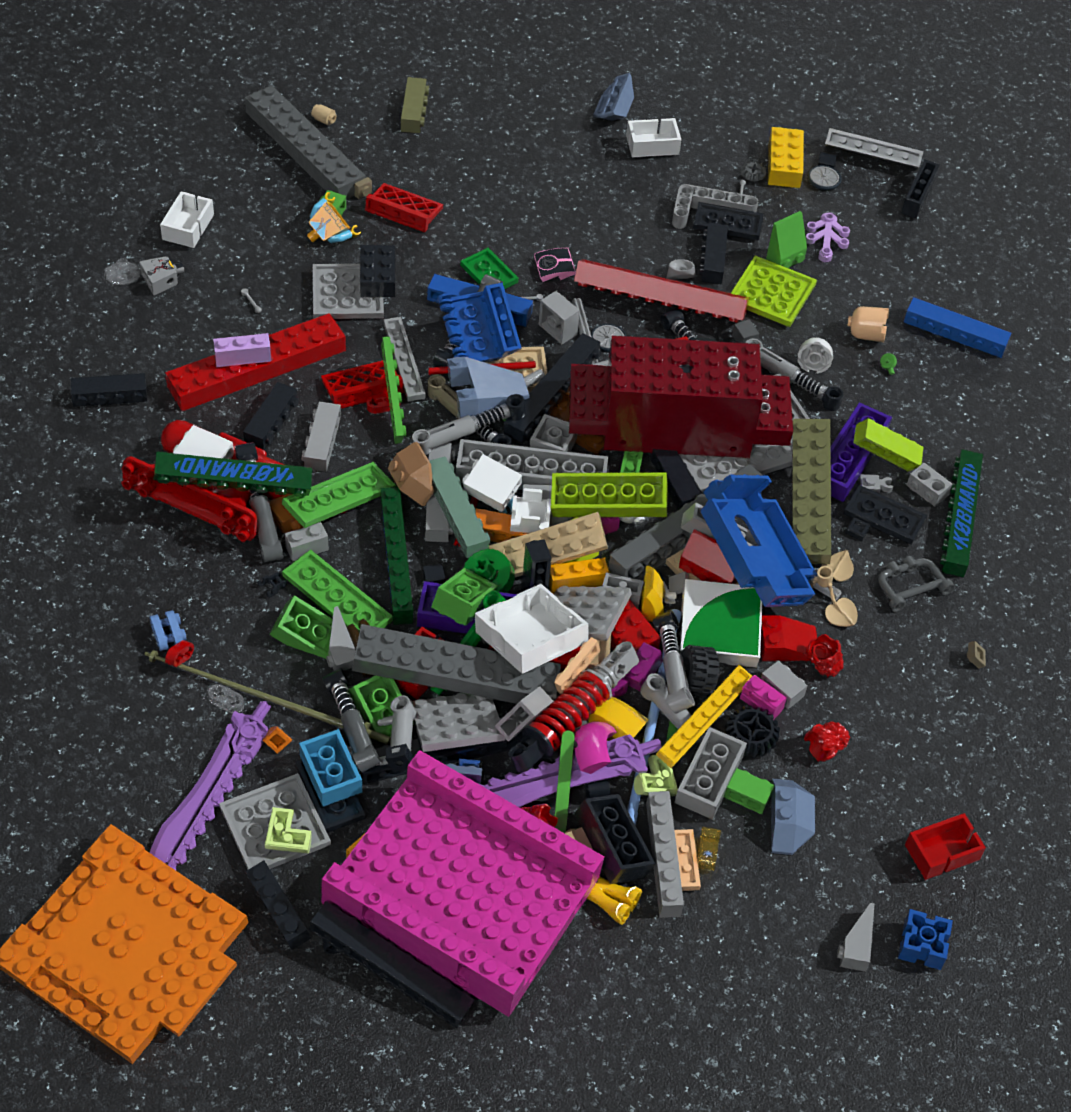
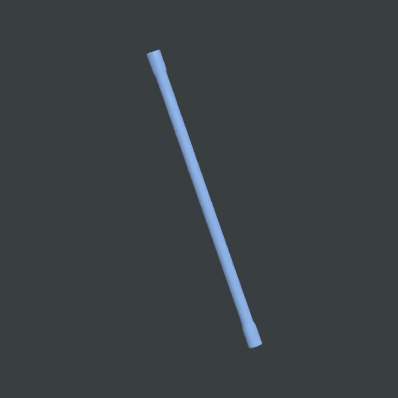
(648, 736)

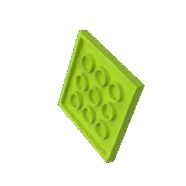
(774, 290)

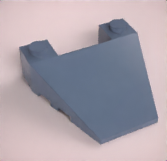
(488, 382)

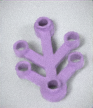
(827, 220)

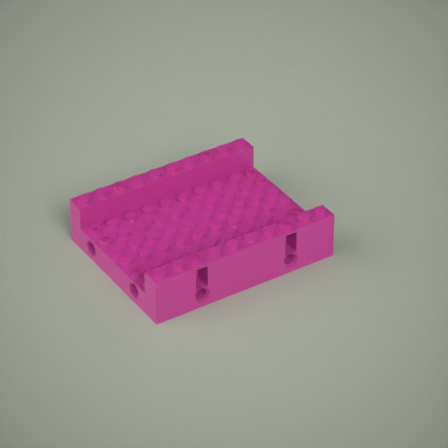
(465, 882)

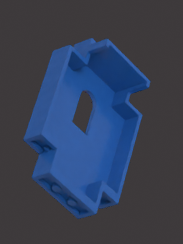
(779, 563)

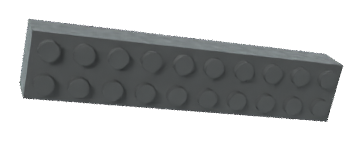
(303, 141)
(659, 542)
(448, 665)

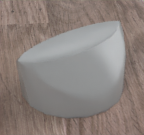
(681, 269)

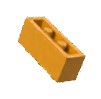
(578, 573)

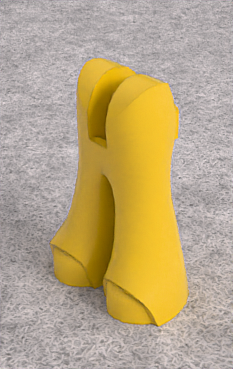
(615, 899)

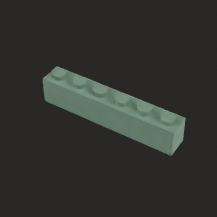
(457, 509)

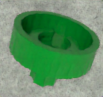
(487, 562)

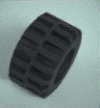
(701, 669)

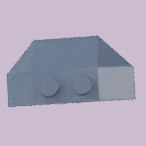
(616, 99)
(791, 816)

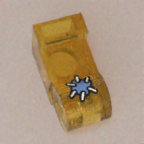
(708, 848)

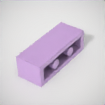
(242, 350)

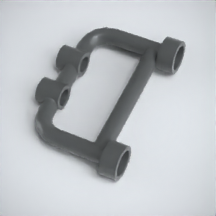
(892, 569)

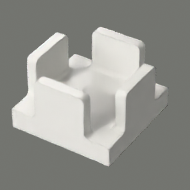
(530, 512)

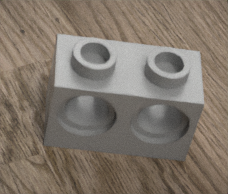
(929, 484)

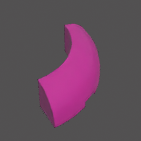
(592, 746)

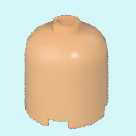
(869, 323)

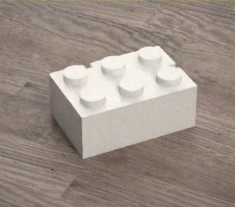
(645, 141)
(184, 222)

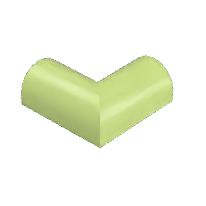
(658, 780)
(282, 837)

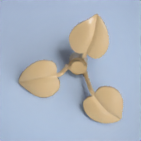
(841, 569)

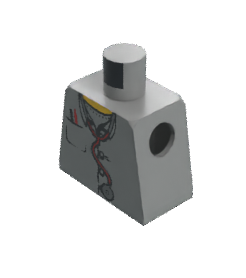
(160, 273)

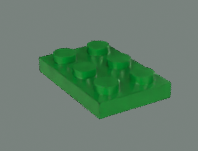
(488, 263)

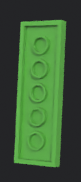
(338, 494)
(331, 589)

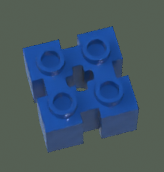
(925, 939)

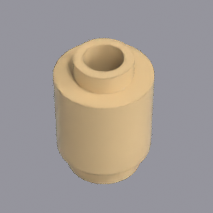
(323, 114)

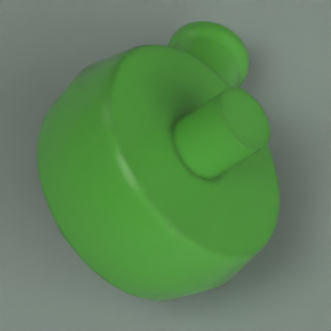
(888, 362)

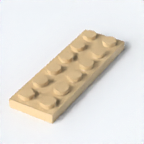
(564, 541)

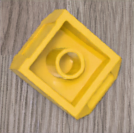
(652, 595)
(620, 716)

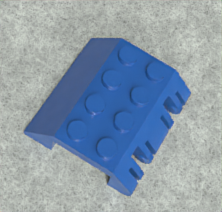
(480, 324)

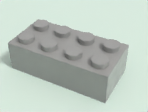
(710, 773)

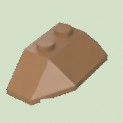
(413, 473)

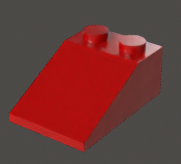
(785, 638)

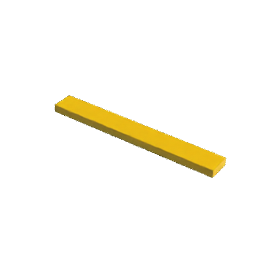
(703, 717)

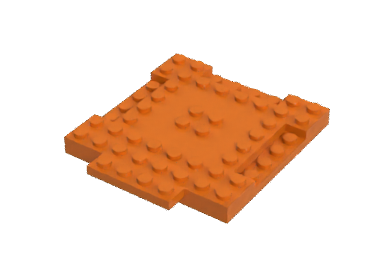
(125, 946)

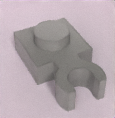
(875, 484)

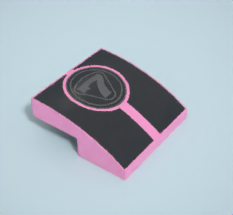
(554, 263)

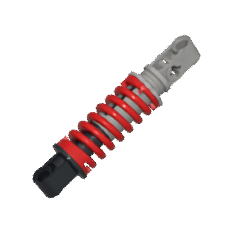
(572, 707)

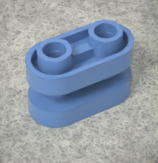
(172, 621)

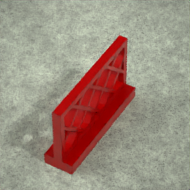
(403, 214)
(358, 394)

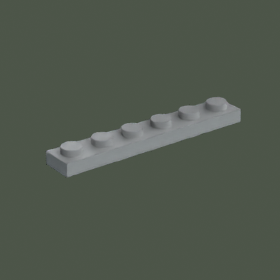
(404, 358)

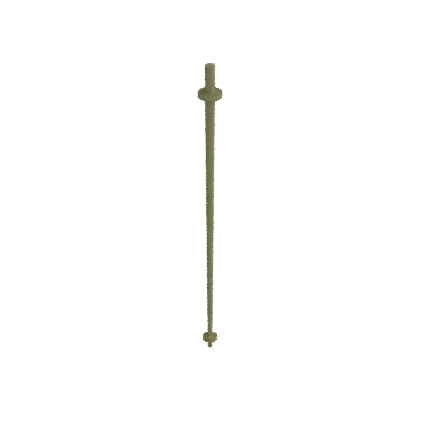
(153, 656)

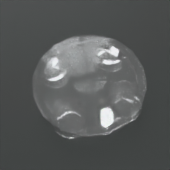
(122, 272)

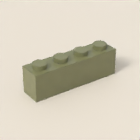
(414, 105)

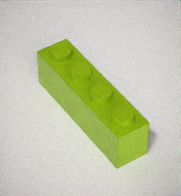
(888, 444)

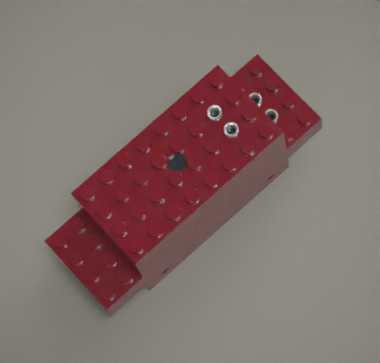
(681, 398)

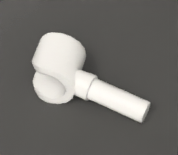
(669, 597)

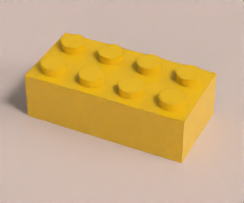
(785, 157)

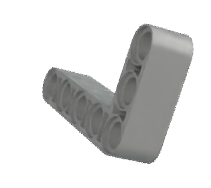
(690, 195)

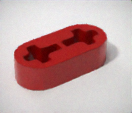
(381, 402)
(179, 653)

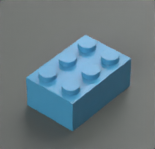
(330, 767)

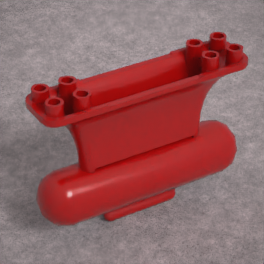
(214, 505)

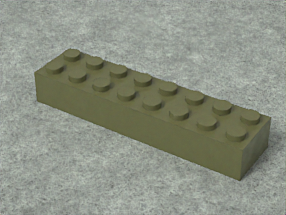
(812, 488)

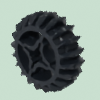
(765, 730)

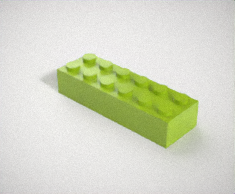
(609, 494)

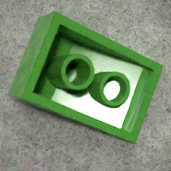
(788, 241)
(462, 596)
(303, 628)
(374, 701)

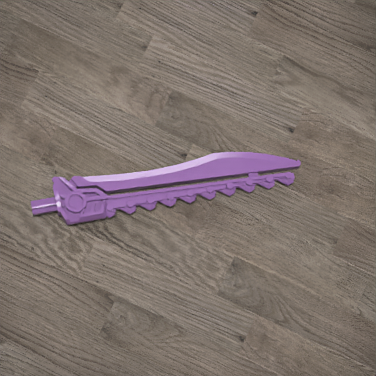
(245, 745)
(625, 757)

